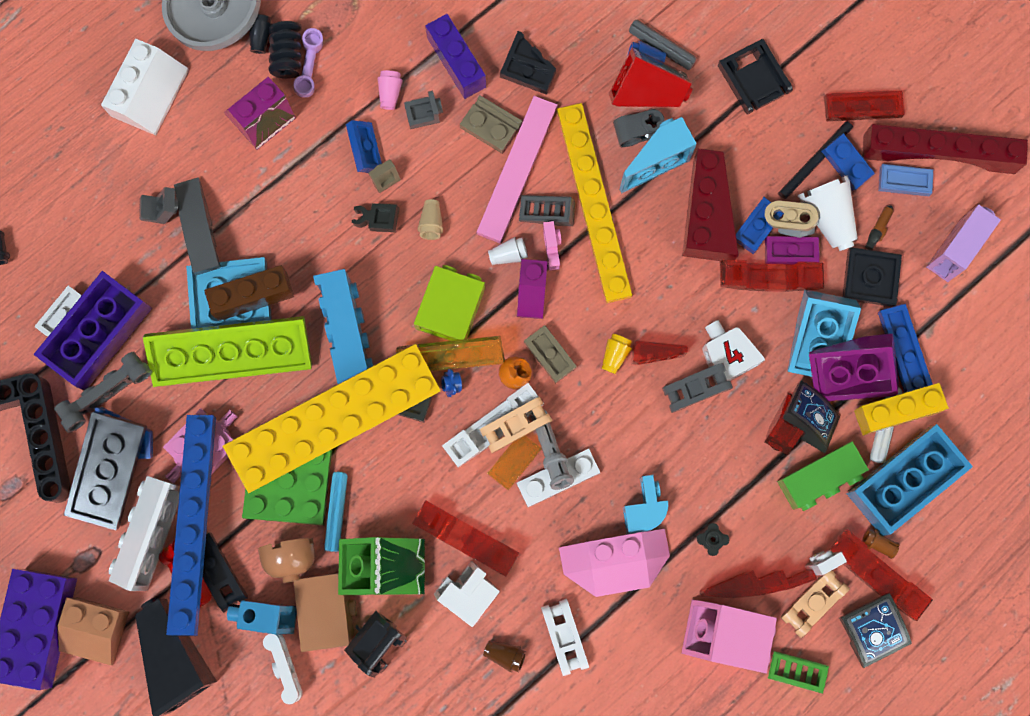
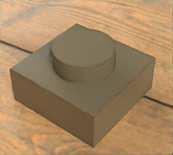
(384, 176)

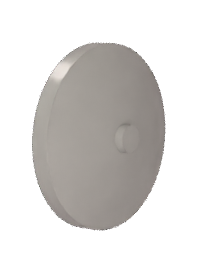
(209, 23)

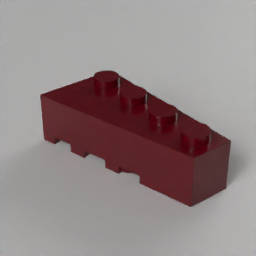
(709, 214)

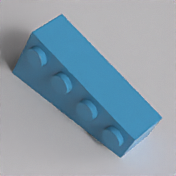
(343, 324)

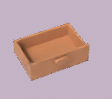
(323, 614)

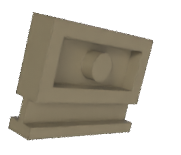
(490, 124)

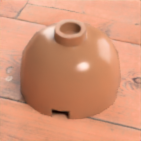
(288, 558)

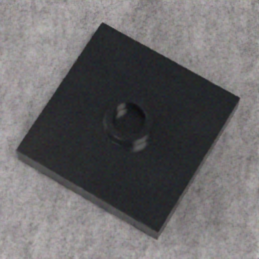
(872, 276)

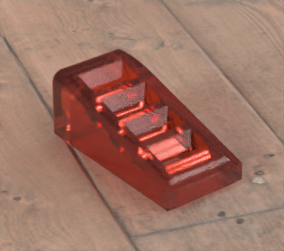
(650, 352)

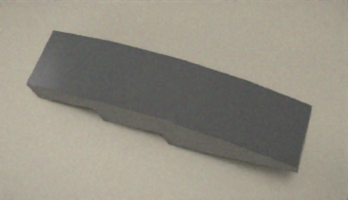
(197, 226)

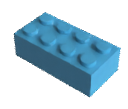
(909, 480)

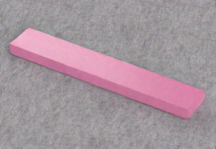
(517, 169)

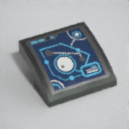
(813, 415)
(876, 630)

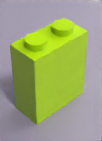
(449, 304)

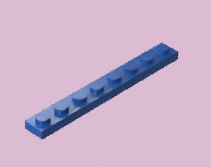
(191, 526)

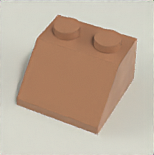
(91, 630)

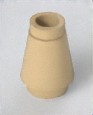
(430, 223)

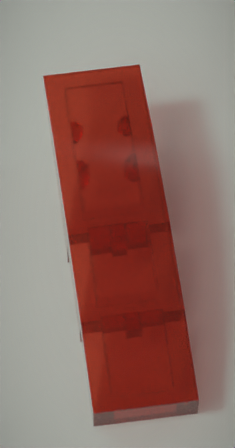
(748, 585)

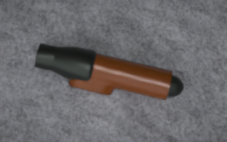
(879, 229)

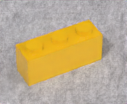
(901, 409)

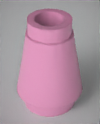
(389, 88)

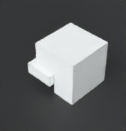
(468, 595)

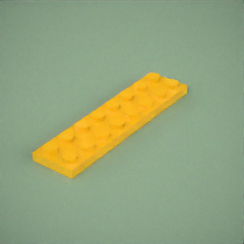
(331, 418)

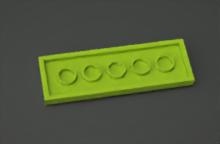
(228, 351)

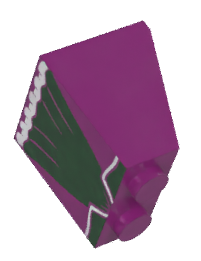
(261, 113)

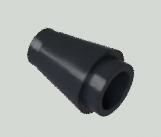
(260, 34)

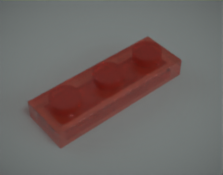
(864, 105)

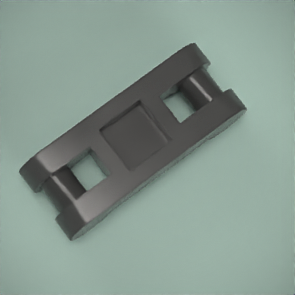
(697, 387)

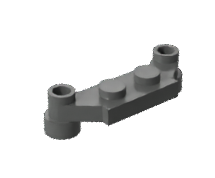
(93, 397)

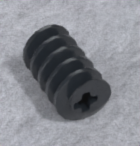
(284, 49)

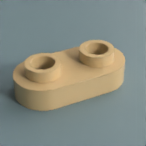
(792, 214)

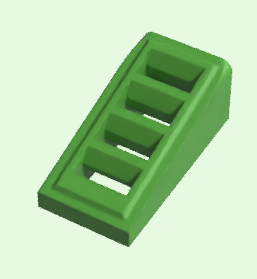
(822, 676)

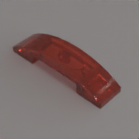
(771, 277)
(466, 538)
(880, 576)

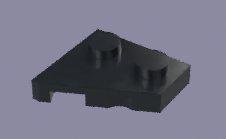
(527, 66)

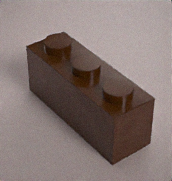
(249, 293)

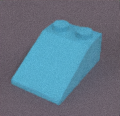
(666, 150)
(821, 323)

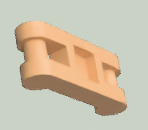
(515, 424)
(814, 603)

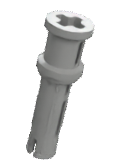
(554, 460)

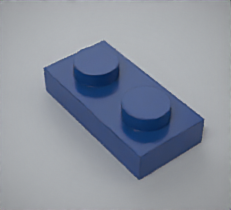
(363, 145)
(848, 161)
(755, 227)

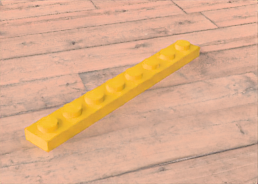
(594, 203)

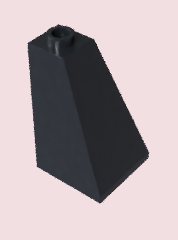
(171, 663)

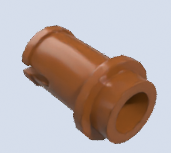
(880, 543)

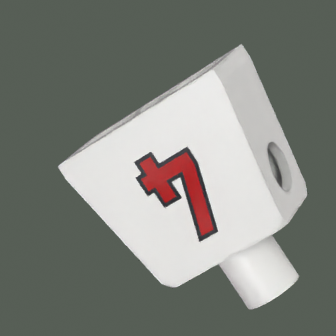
(731, 349)

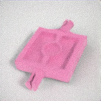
(222, 436)

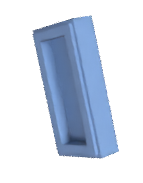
(905, 180)

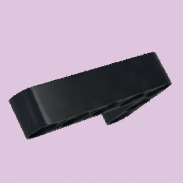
(34, 428)

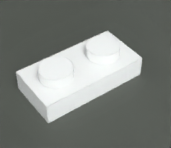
(57, 311)
(825, 562)

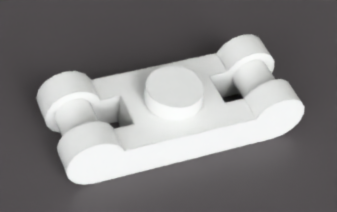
(565, 637)
(283, 668)

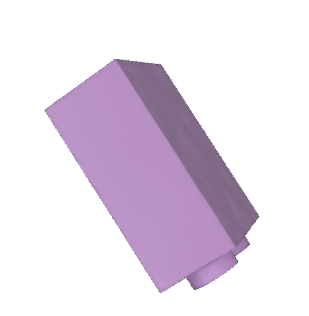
(963, 243)

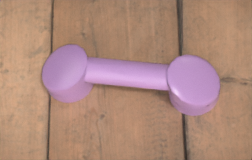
(312, 44)

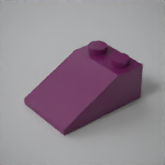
(856, 369)

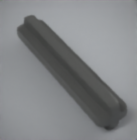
(661, 43)

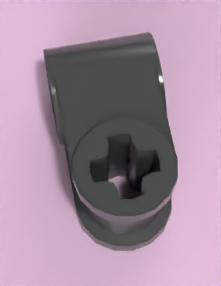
(635, 128)

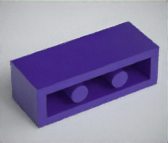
(455, 56)

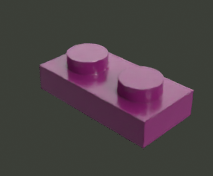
(791, 249)

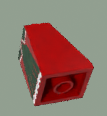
(649, 83)

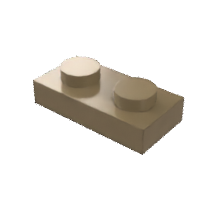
(550, 354)

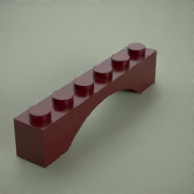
(983, 151)

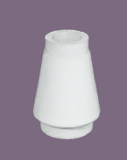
(508, 252)

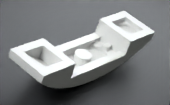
(471, 442)

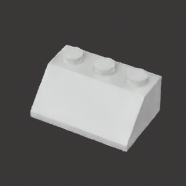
(144, 87)

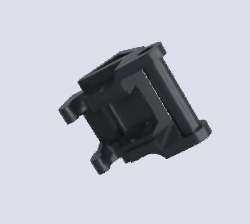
(373, 642)

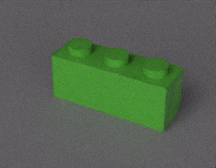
(823, 477)

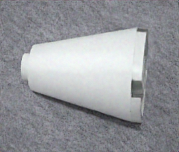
(835, 212)

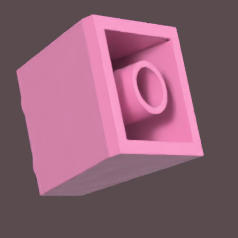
(729, 636)

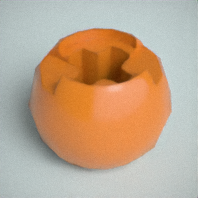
(515, 372)

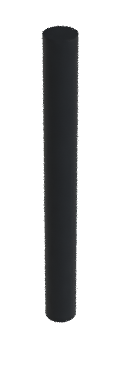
(812, 163)

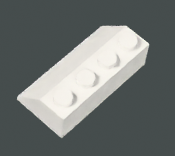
(145, 535)

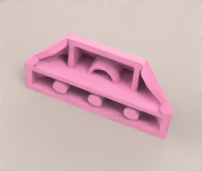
(616, 562)

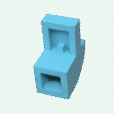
(647, 515)

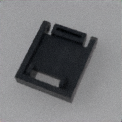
(757, 82)

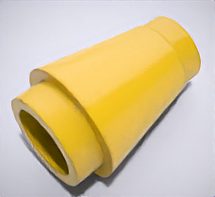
(615, 353)

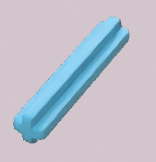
(335, 511)

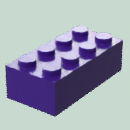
(92, 331)
(31, 627)

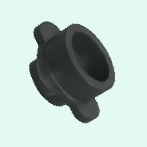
(705, 539)

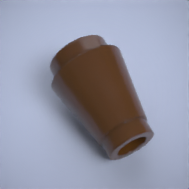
(505, 655)

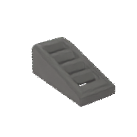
(559, 220)

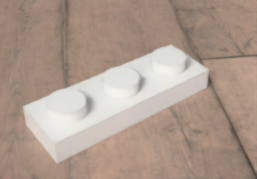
(537, 487)

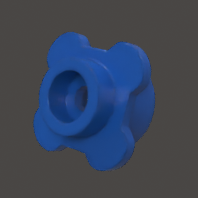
(451, 383)

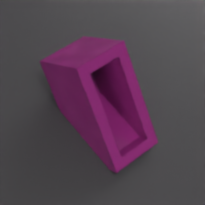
(531, 289)

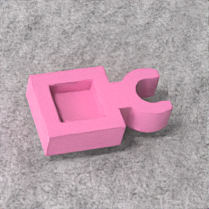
(552, 238)

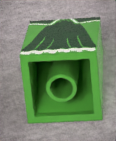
(381, 566)

